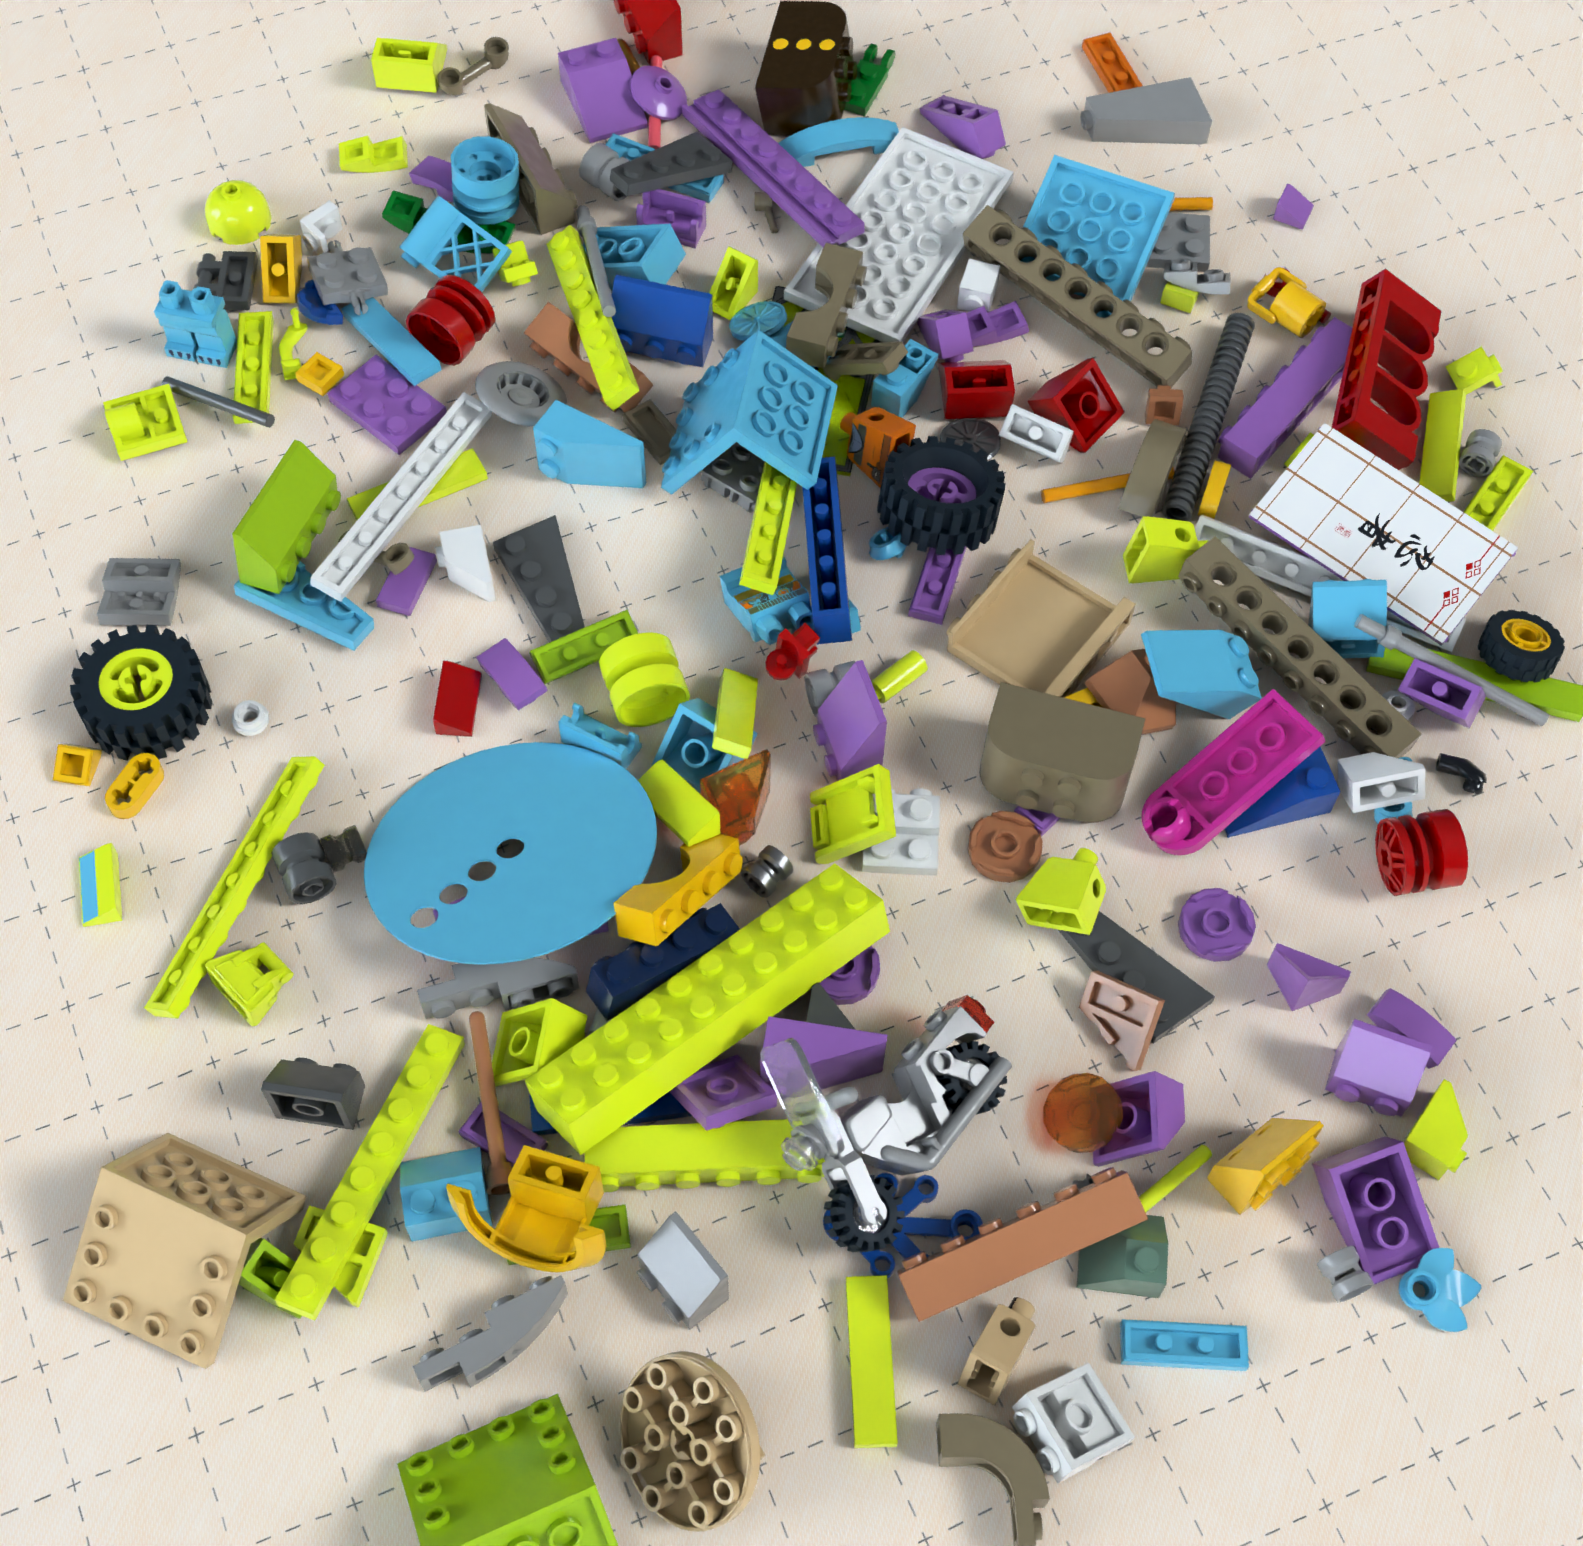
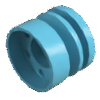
(485, 179)

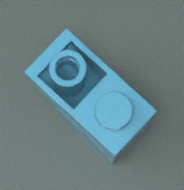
(902, 388)

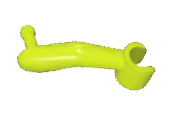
(291, 337)

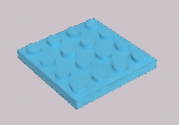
(1099, 222)

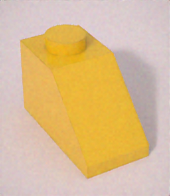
(281, 267)

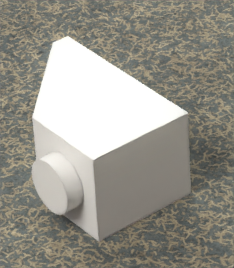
(466, 560)
(1379, 781)

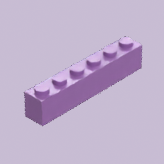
(1287, 401)

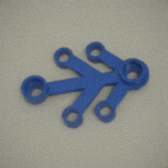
(915, 1225)

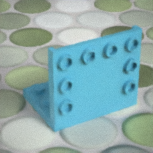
(760, 401)

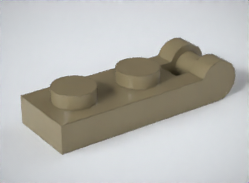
(865, 359)

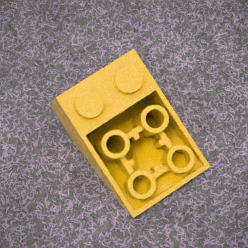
(1264, 1162)

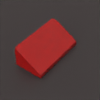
(456, 700)

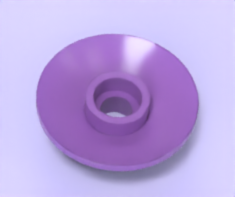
(658, 92)

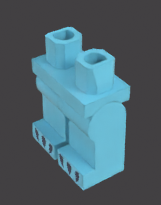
(195, 325)

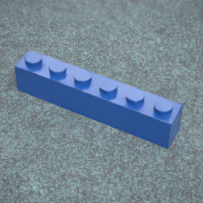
(827, 557)

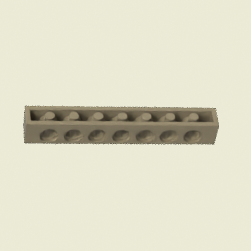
(1159, 369)
(1293, 635)

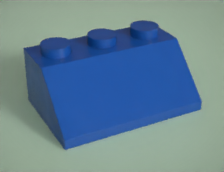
(663, 320)

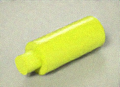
(899, 675)

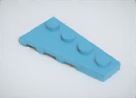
(313, 609)

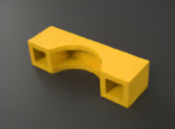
(657, 909)

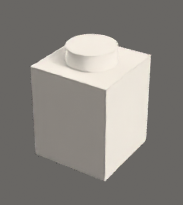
(978, 285)

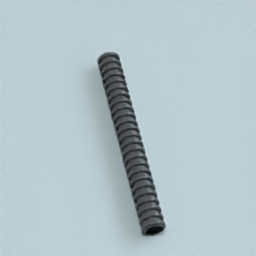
(1208, 418)

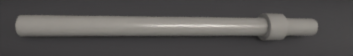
(587, 230)
(1392, 638)

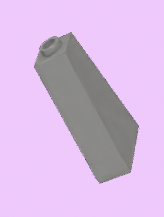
(1148, 114)

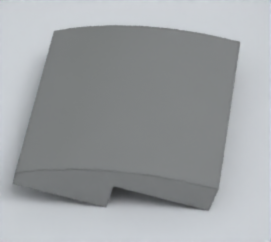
(139, 591)

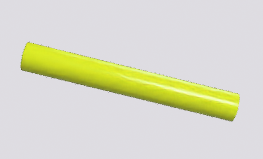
(1175, 1177)

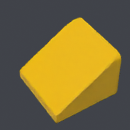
(76, 764)

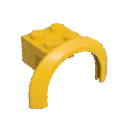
(545, 1216)

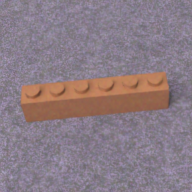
(1022, 1243)

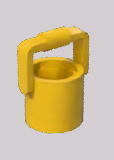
(1293, 306)

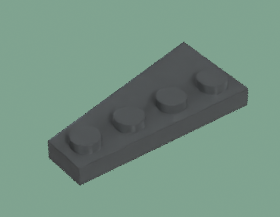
(671, 165)
(1130, 961)

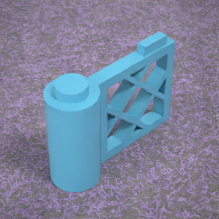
(435, 234)

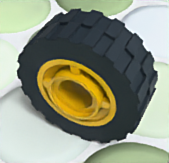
(1521, 646)

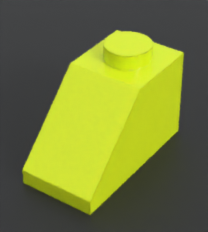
(1438, 1134)

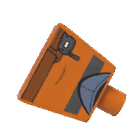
(873, 438)

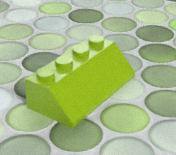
(284, 519)

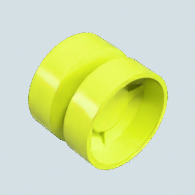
(643, 679)

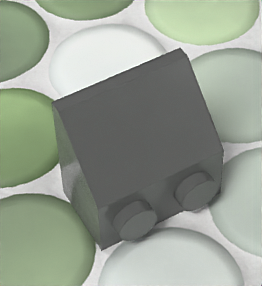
(314, 1092)

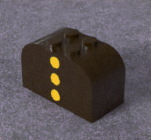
(805, 67)

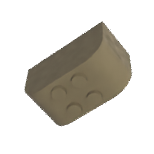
(1058, 754)

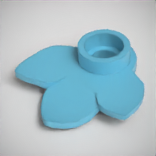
(1444, 1290)

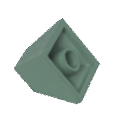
(1127, 1261)

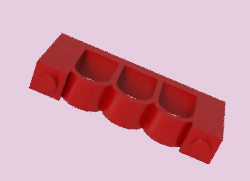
(1414, 321)

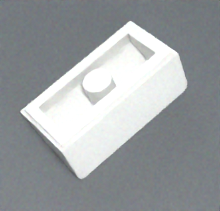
(1036, 433)

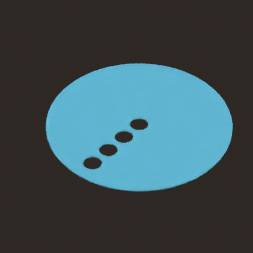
(583, 837)

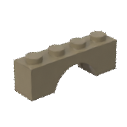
(815, 332)

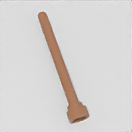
(499, 1170)

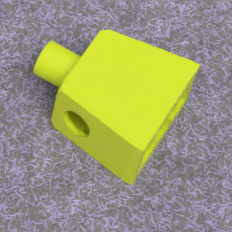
(1159, 549)
(1064, 894)

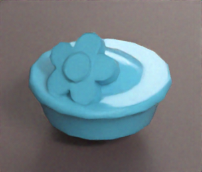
(885, 546)

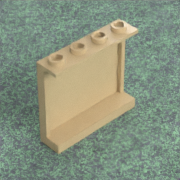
(1037, 627)

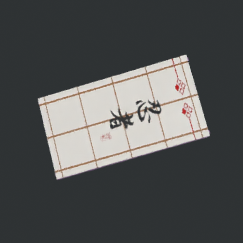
(1382, 525)

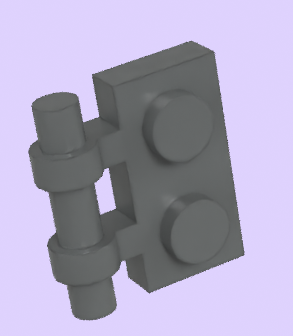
(235, 278)

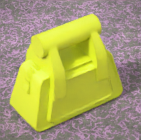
(243, 982)

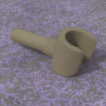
(764, 203)

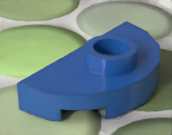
(312, 307)

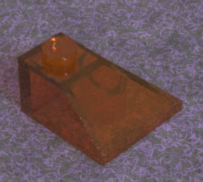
(740, 794)

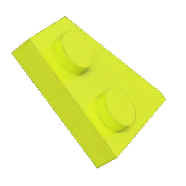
(362, 1261)

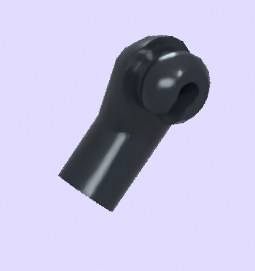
(1464, 768)

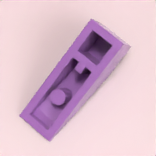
(966, 124)

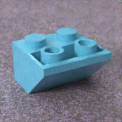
(1336, 609)

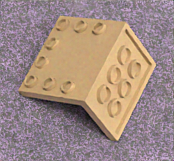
(172, 1243)

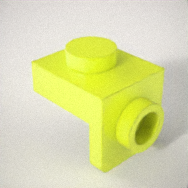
(517, 267)
(1475, 370)

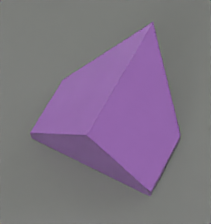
(1304, 977)

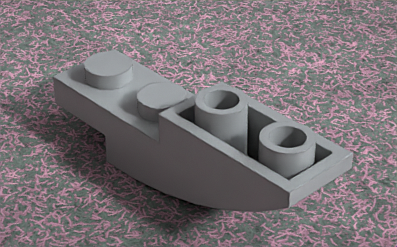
(515, 982)
(513, 1328)

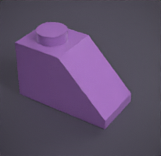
(946, 334)
(1443, 693)

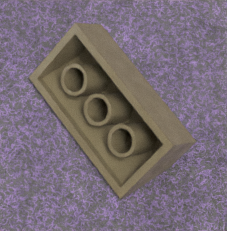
(540, 184)

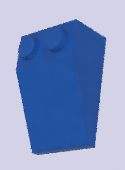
(1300, 795)

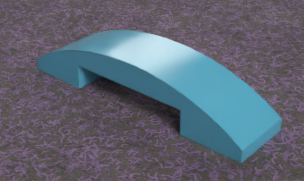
(838, 137)

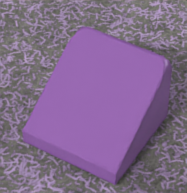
(1293, 208)

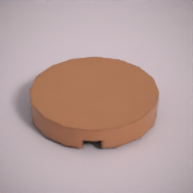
(1005, 846)

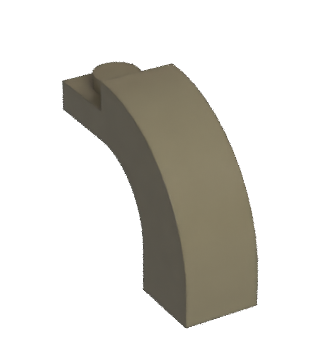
(1152, 468)
(1003, 1454)

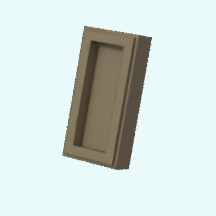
(652, 428)

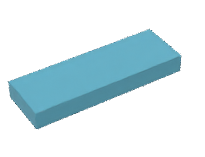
(1184, 1345)

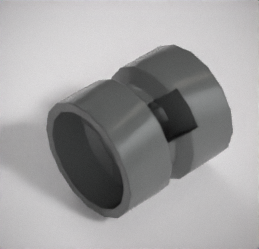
(303, 868)

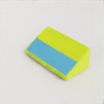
(100, 886)

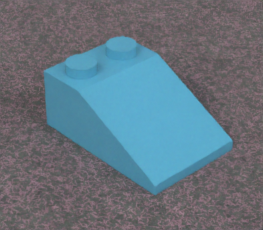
(640, 252)
(587, 450)
(1203, 669)

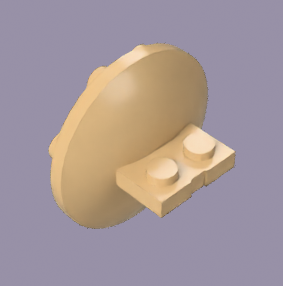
(690, 1441)

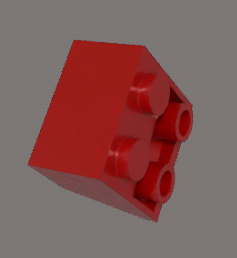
(976, 389)

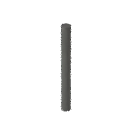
(220, 402)

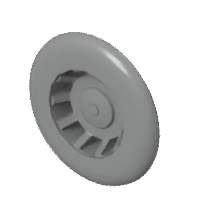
(518, 391)

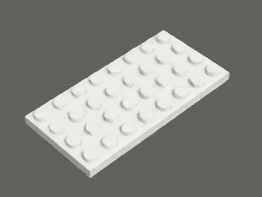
(912, 237)

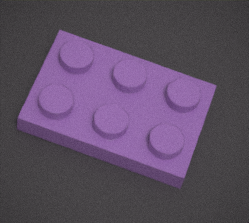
(387, 404)

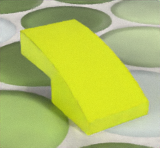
(366, 157)

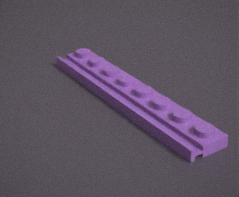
(773, 169)

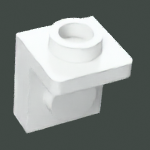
(320, 226)

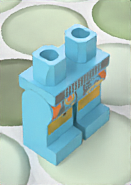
(764, 613)

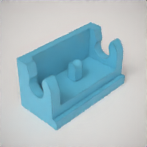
(595, 736)

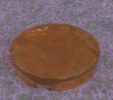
(1082, 1112)

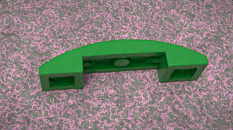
(406, 210)

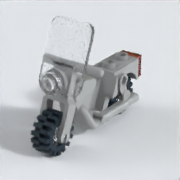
(889, 1136)

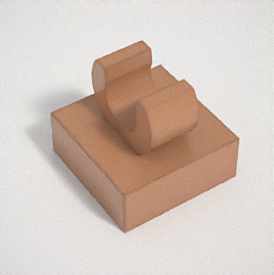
(1164, 405)

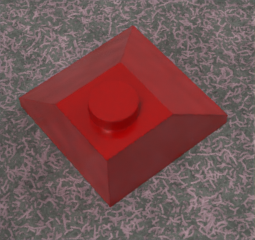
(1079, 402)

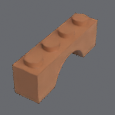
(558, 337)

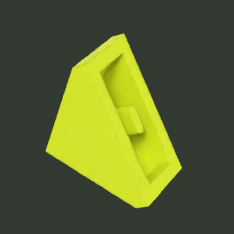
(734, 283)

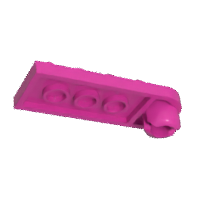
(1229, 775)

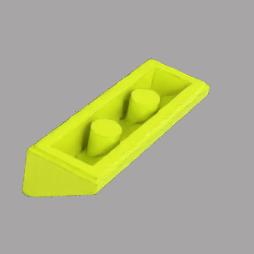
(680, 805)

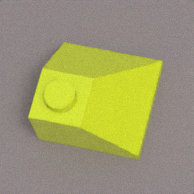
(534, 1037)

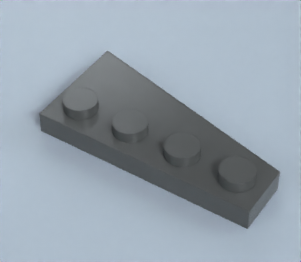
(542, 576)

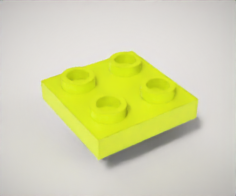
(144, 422)

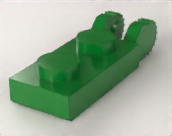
(869, 80)

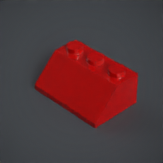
(654, 26)

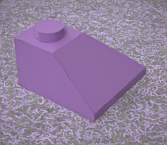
(1150, 1117)

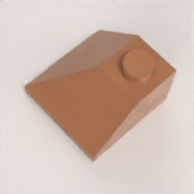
(1131, 689)

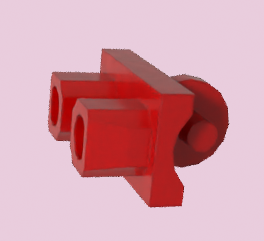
(792, 653)

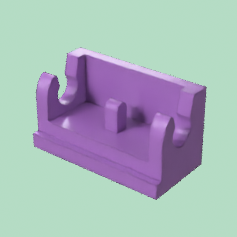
(682, 212)

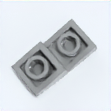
(1185, 275)

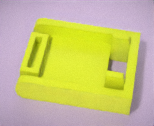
(849, 816)

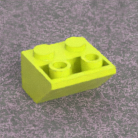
(407, 64)

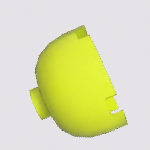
(237, 212)

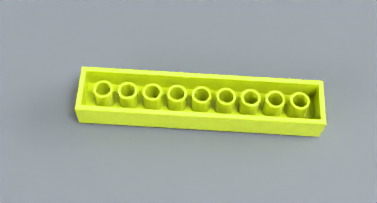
(707, 1008)

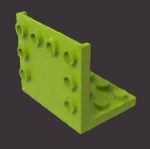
(508, 1485)

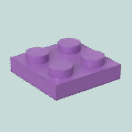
(724, 1093)

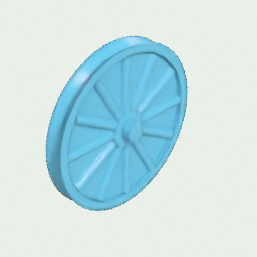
(762, 316)

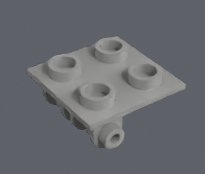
(735, 474)

